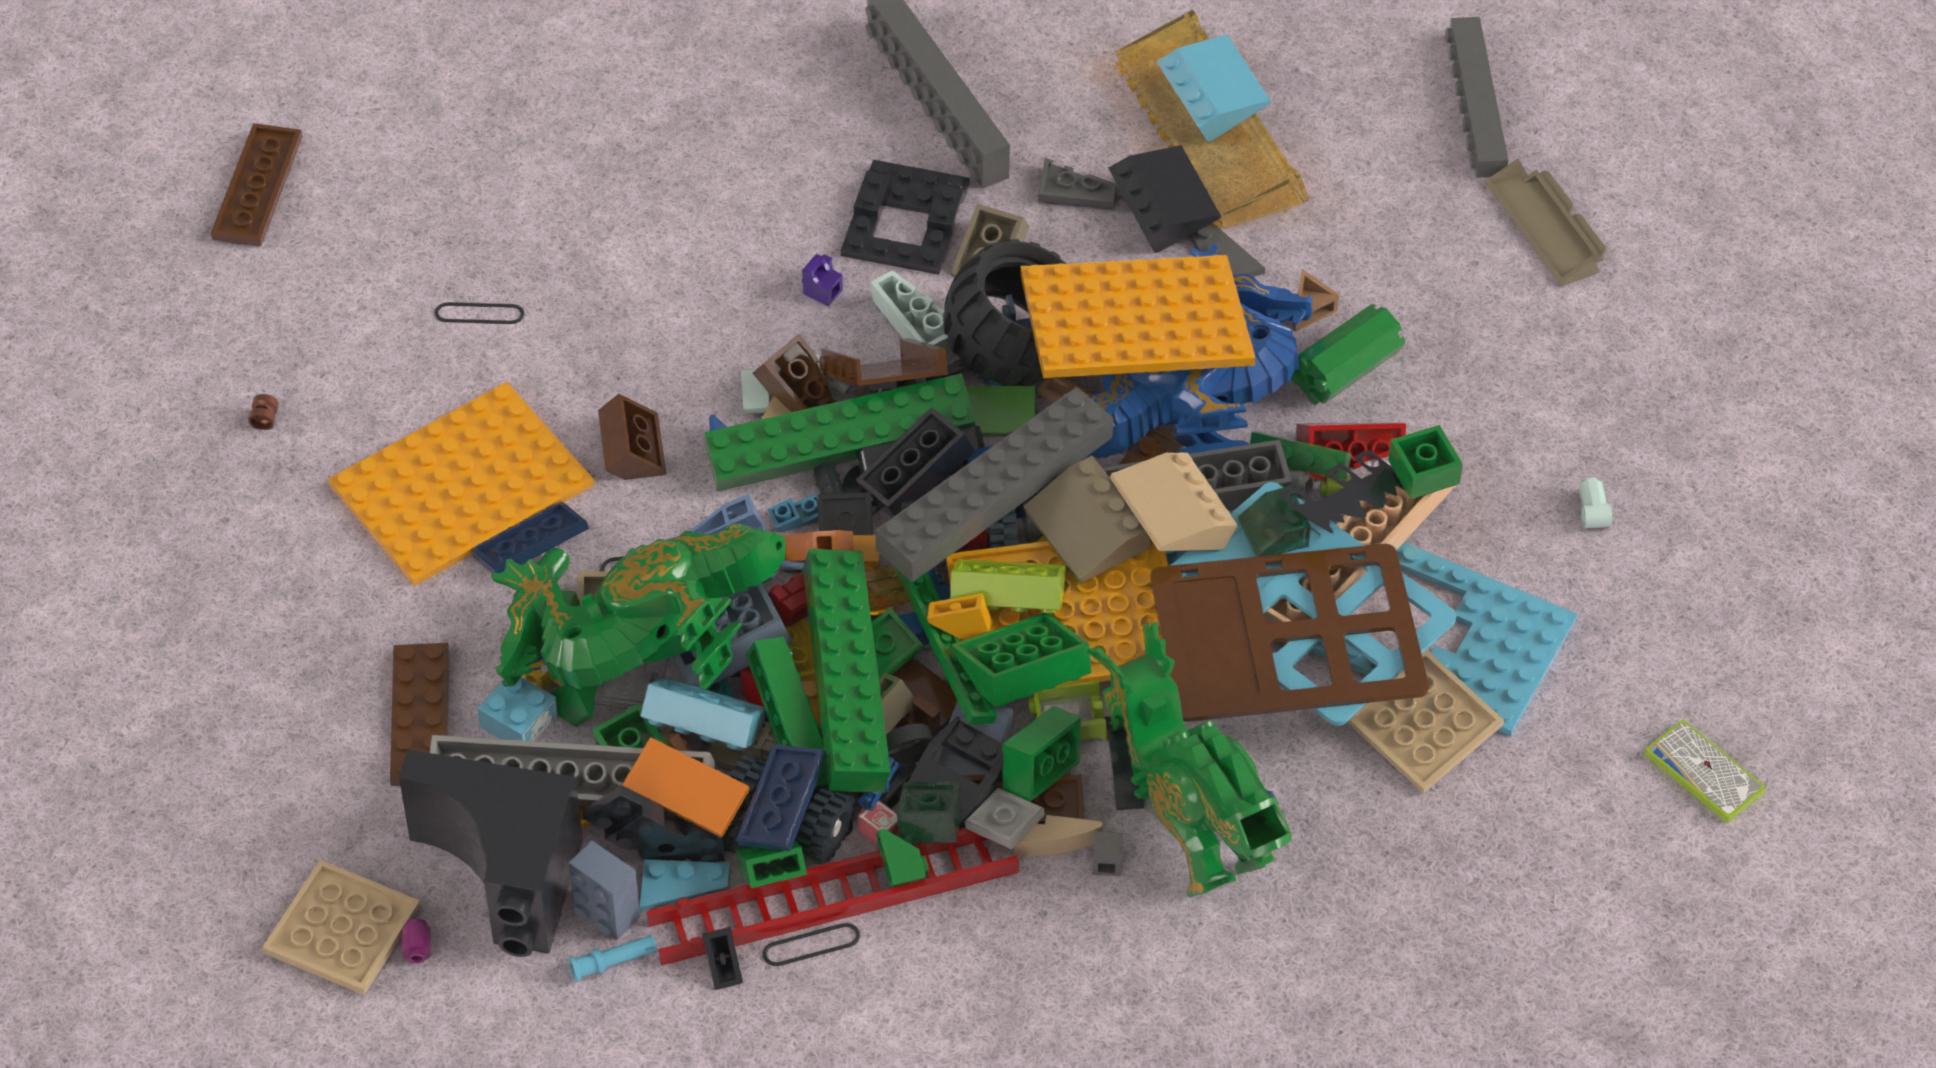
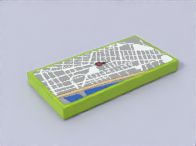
(1705, 770)

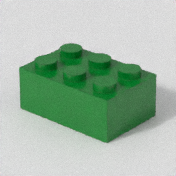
(1041, 753)

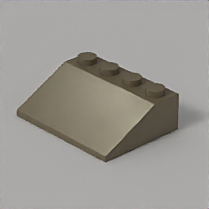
(1087, 520)

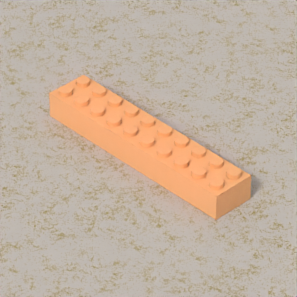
(1381, 526)

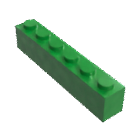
(785, 698)

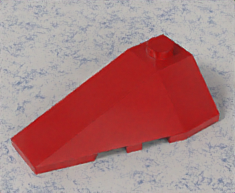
(1351, 438)

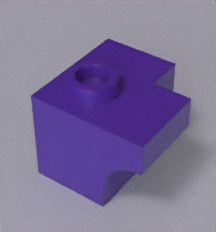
(820, 280)

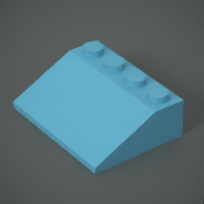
(1214, 84)

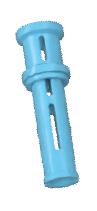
(599, 960)

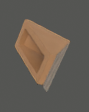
(1323, 299)

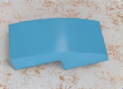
(793, 515)

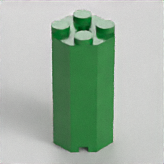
(1348, 354)

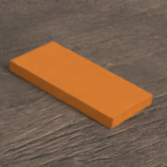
(686, 787)

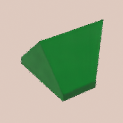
(575, 704)

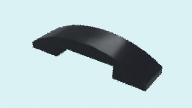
(1122, 769)

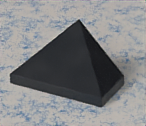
(722, 958)

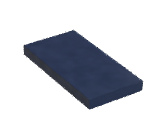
(530, 537)
(781, 797)

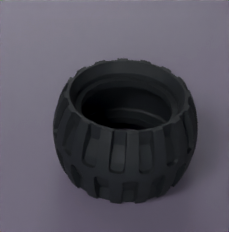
(978, 330)

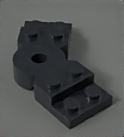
(641, 825)

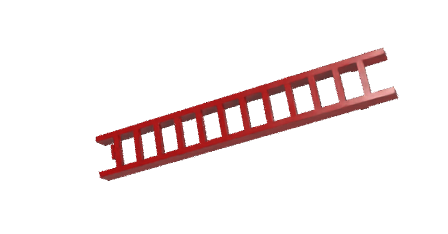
(825, 913)

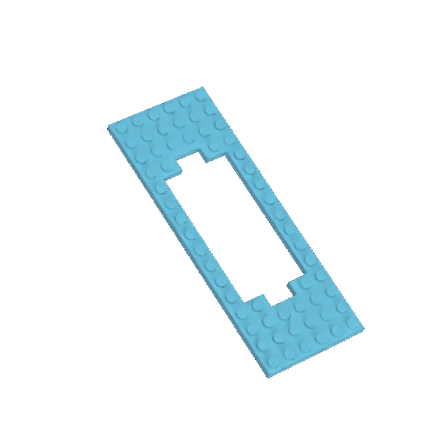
(1508, 638)

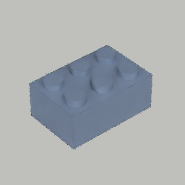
(604, 890)

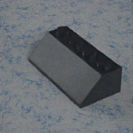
(916, 462)

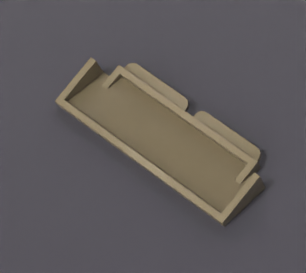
(1544, 218)

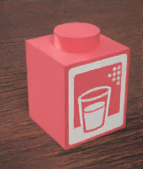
(880, 818)

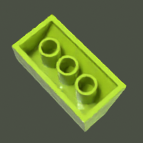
(1010, 584)

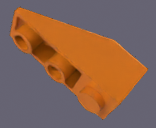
(798, 544)

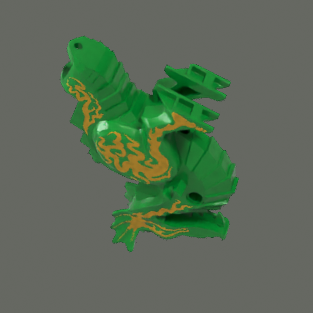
(645, 610)
(1191, 776)

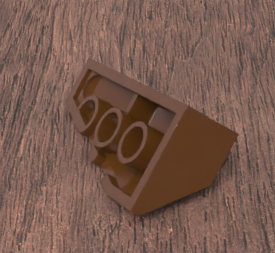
(795, 377)

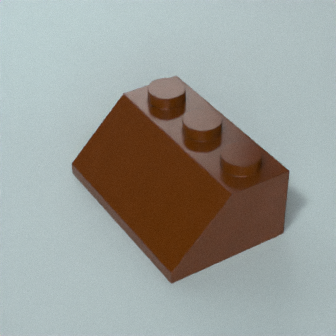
(631, 439)

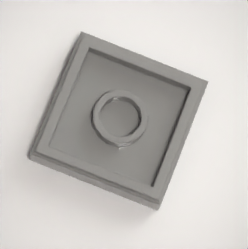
(1004, 818)

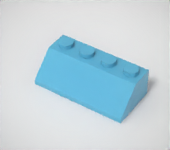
(703, 713)

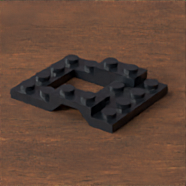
(911, 190)

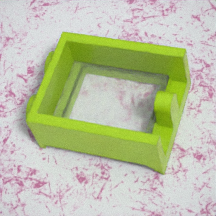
(1078, 699)

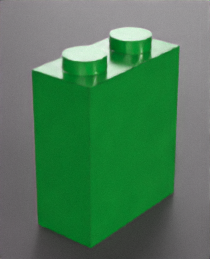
(769, 866)

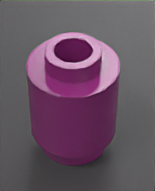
(416, 941)

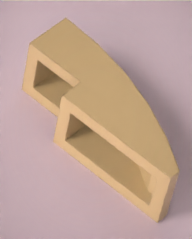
(1058, 836)

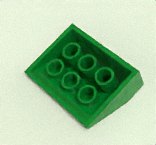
(1023, 658)

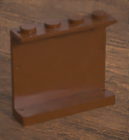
(916, 361)

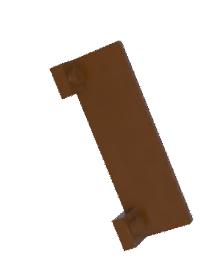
(933, 696)

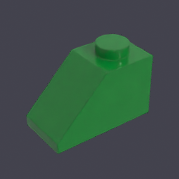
(900, 859)

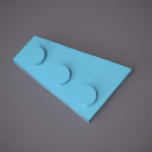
(670, 881)

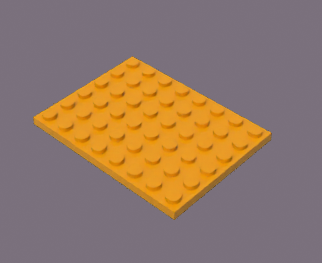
(1136, 316)
(460, 482)
(1102, 610)

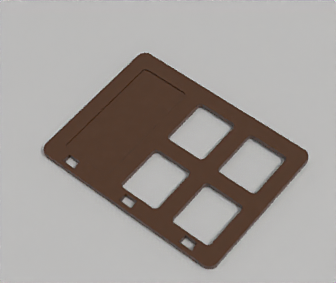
(1224, 643)

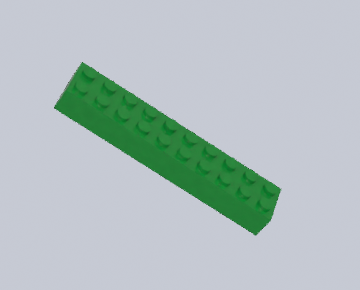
(829, 431)
(846, 671)

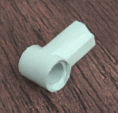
(1594, 509)

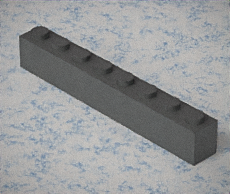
(1477, 96)

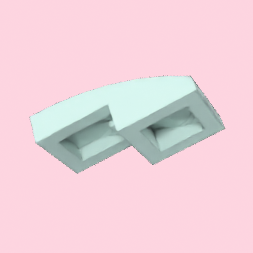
(754, 394)

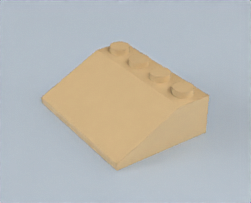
(1175, 503)

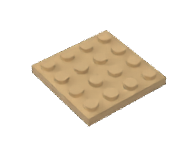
(1431, 732)
(341, 927)

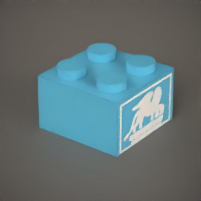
(517, 711)

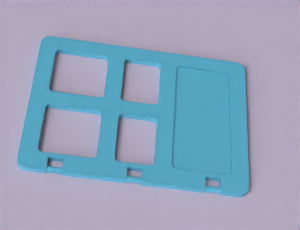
(1287, 587)

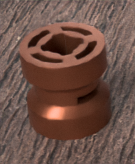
(263, 412)

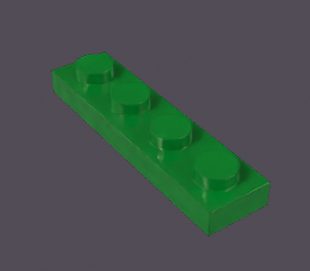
(1307, 456)

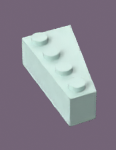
(909, 311)

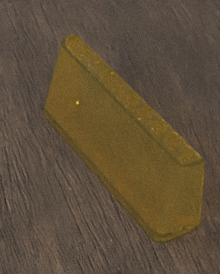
(1239, 168)

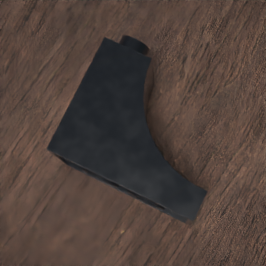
(509, 828)

